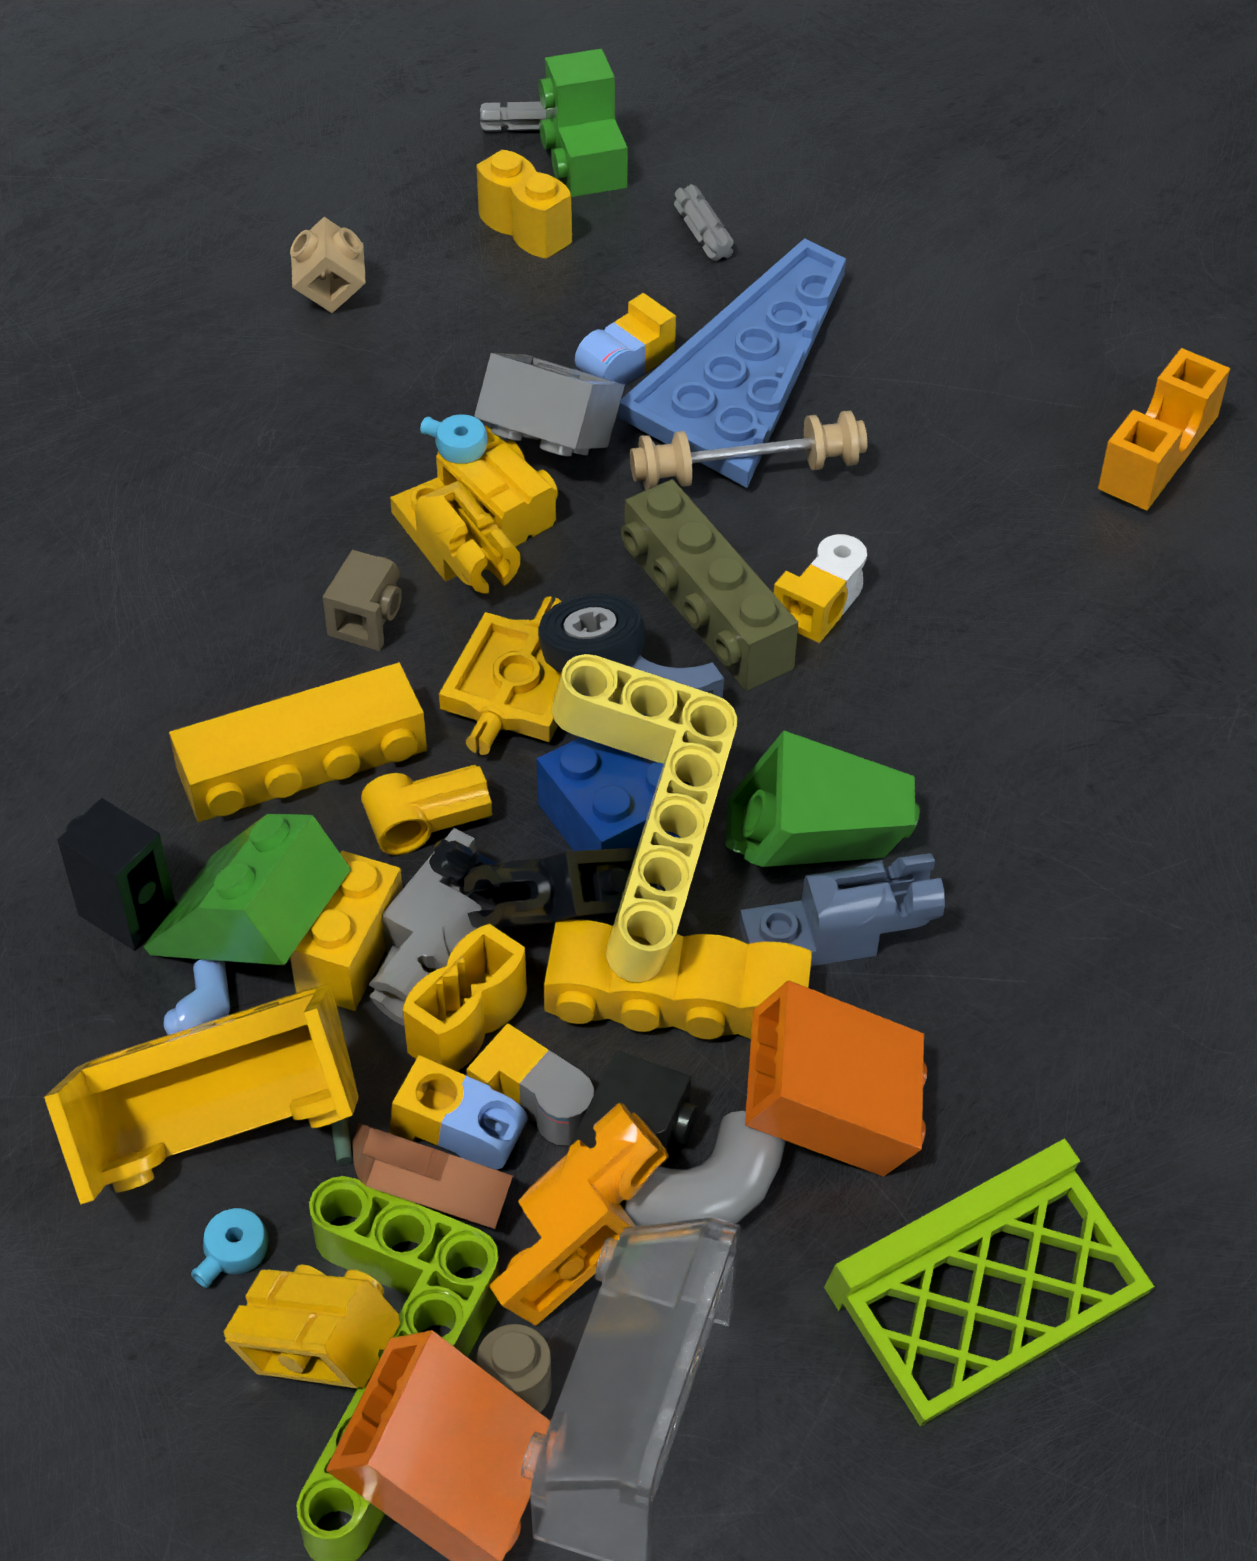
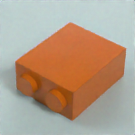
(836, 1079)
(440, 1449)

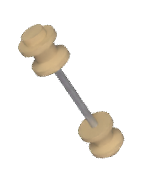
(843, 439)

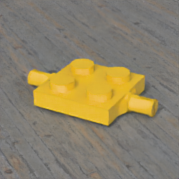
(503, 681)

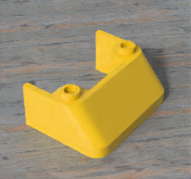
(202, 1086)

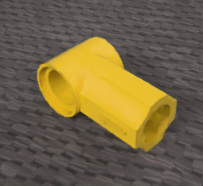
(409, 811)

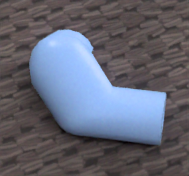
(203, 1004)

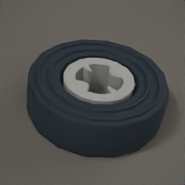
(593, 626)

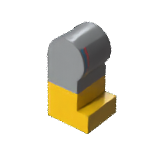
(538, 1080)

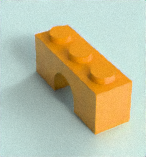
(1155, 444)

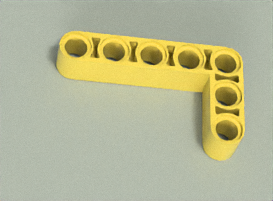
(668, 736)

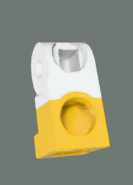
(825, 587)

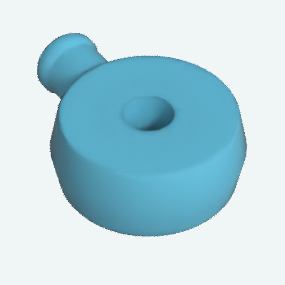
(458, 437)
(230, 1256)

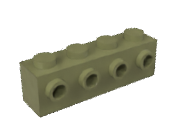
(710, 584)

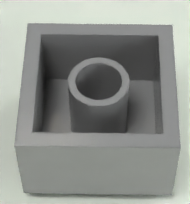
(549, 403)

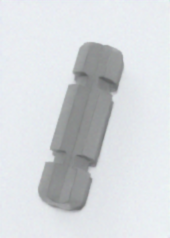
(516, 116)
(703, 222)

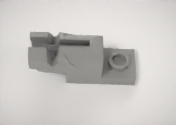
(421, 932)

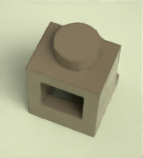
(362, 599)

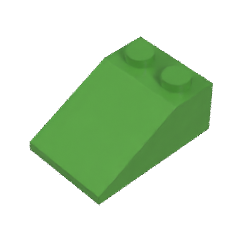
(255, 895)

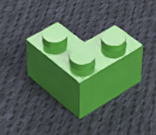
(582, 123)

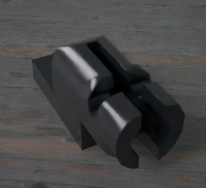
(561, 887)

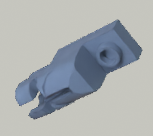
(850, 909)

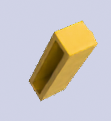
(298, 741)

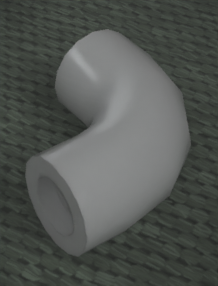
(721, 1187)

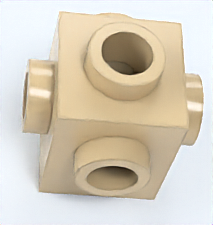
(327, 264)

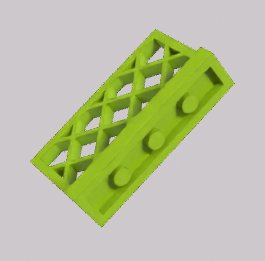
(955, 1228)

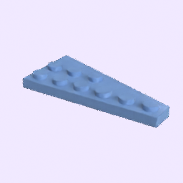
(742, 364)

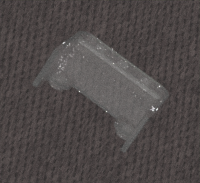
(630, 1386)

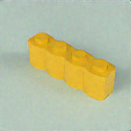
(702, 988)

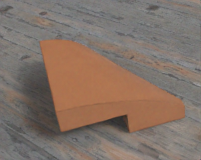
(429, 1176)

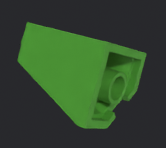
(818, 806)

